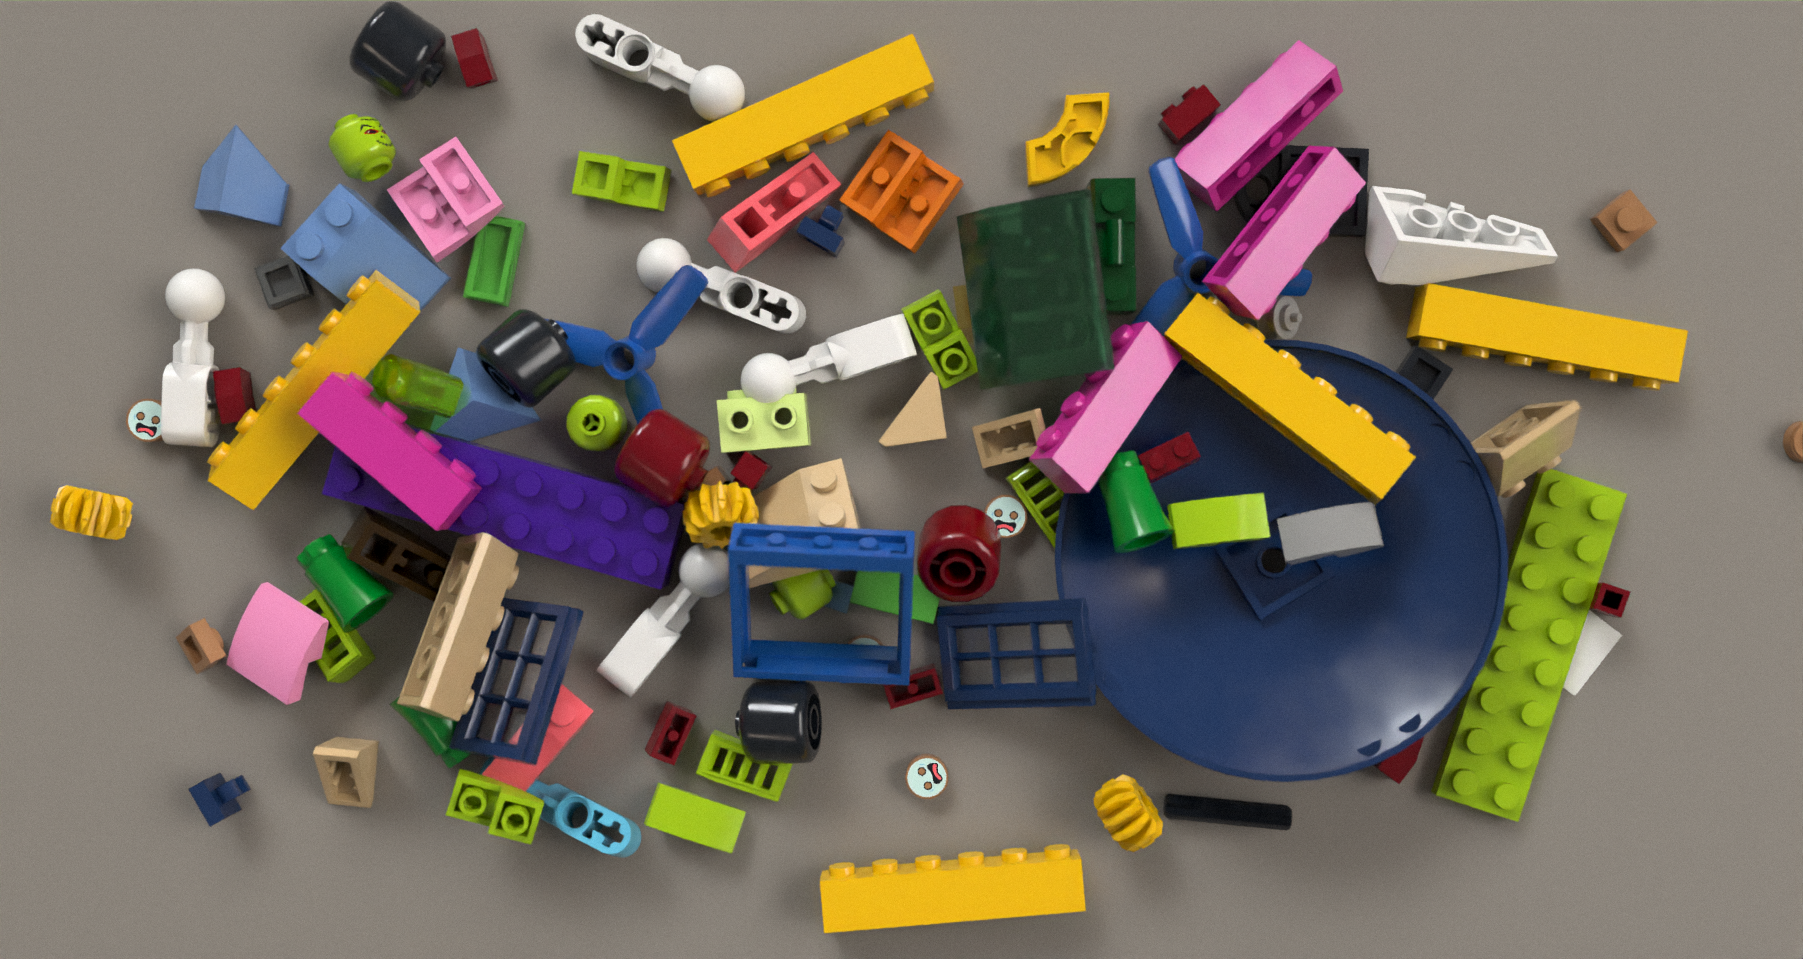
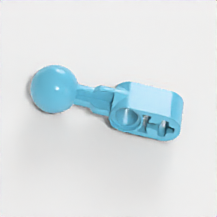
(559, 809)

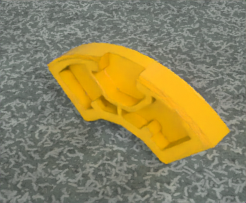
(1068, 142)

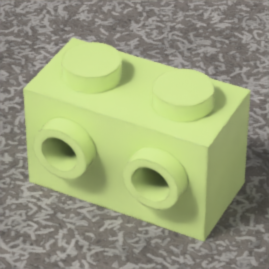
(762, 426)

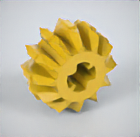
(714, 510)
(91, 512)
(1128, 813)

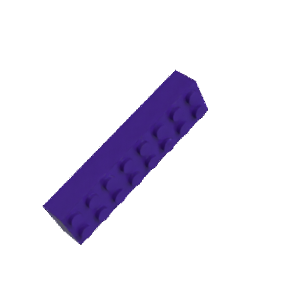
(541, 511)

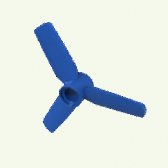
(1187, 240)
(647, 332)

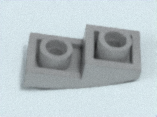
(1330, 531)

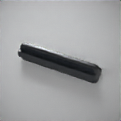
(1227, 812)

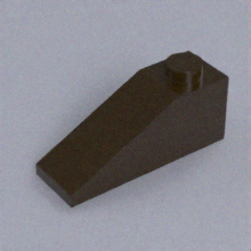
(395, 553)

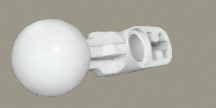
(712, 90)
(664, 257)
(840, 357)
(188, 388)
(655, 632)

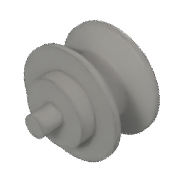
(1280, 320)

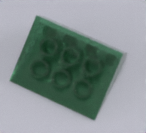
(1035, 290)

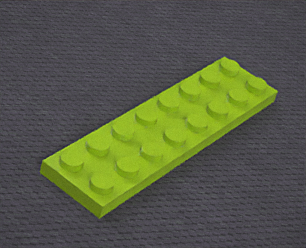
(1545, 608)

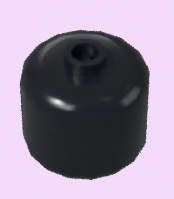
(398, 51)
(527, 357)
(780, 722)

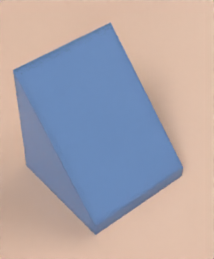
(841, 597)

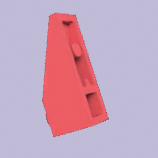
(772, 212)
(566, 721)

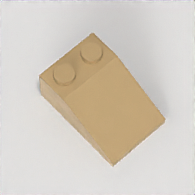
(1527, 443)
(807, 497)

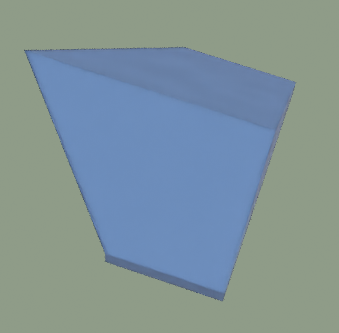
(241, 183)
(482, 404)

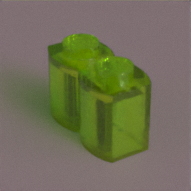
(417, 385)

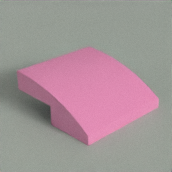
(446, 199)
(277, 643)

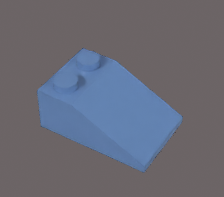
(354, 239)

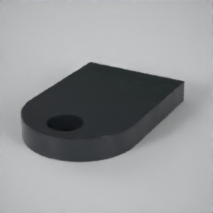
(1349, 224)

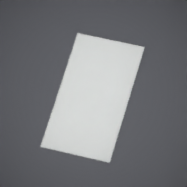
(1593, 646)

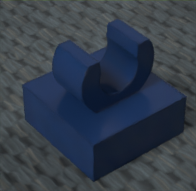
(823, 233)
(218, 798)

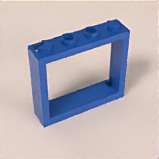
(819, 549)

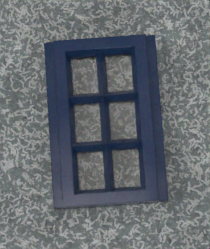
(1017, 654)
(519, 682)

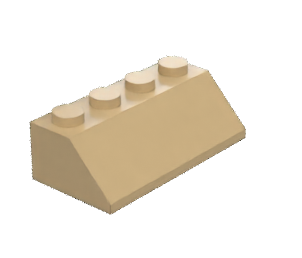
(460, 627)

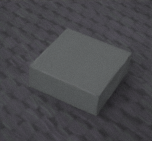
(283, 282)

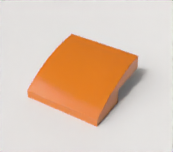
(901, 191)

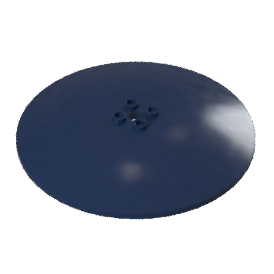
(1310, 662)

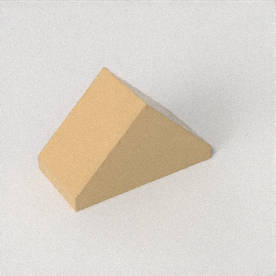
(920, 418)
(1008, 438)
(347, 770)

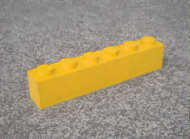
(804, 116)
(1546, 335)
(1288, 398)
(278, 435)
(952, 889)

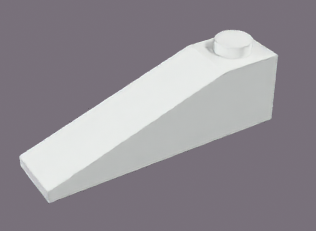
(1433, 244)

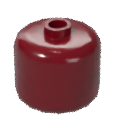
(663, 458)
(959, 553)

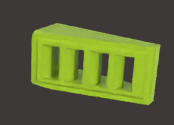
(1015, 481)
(352, 643)
(724, 776)

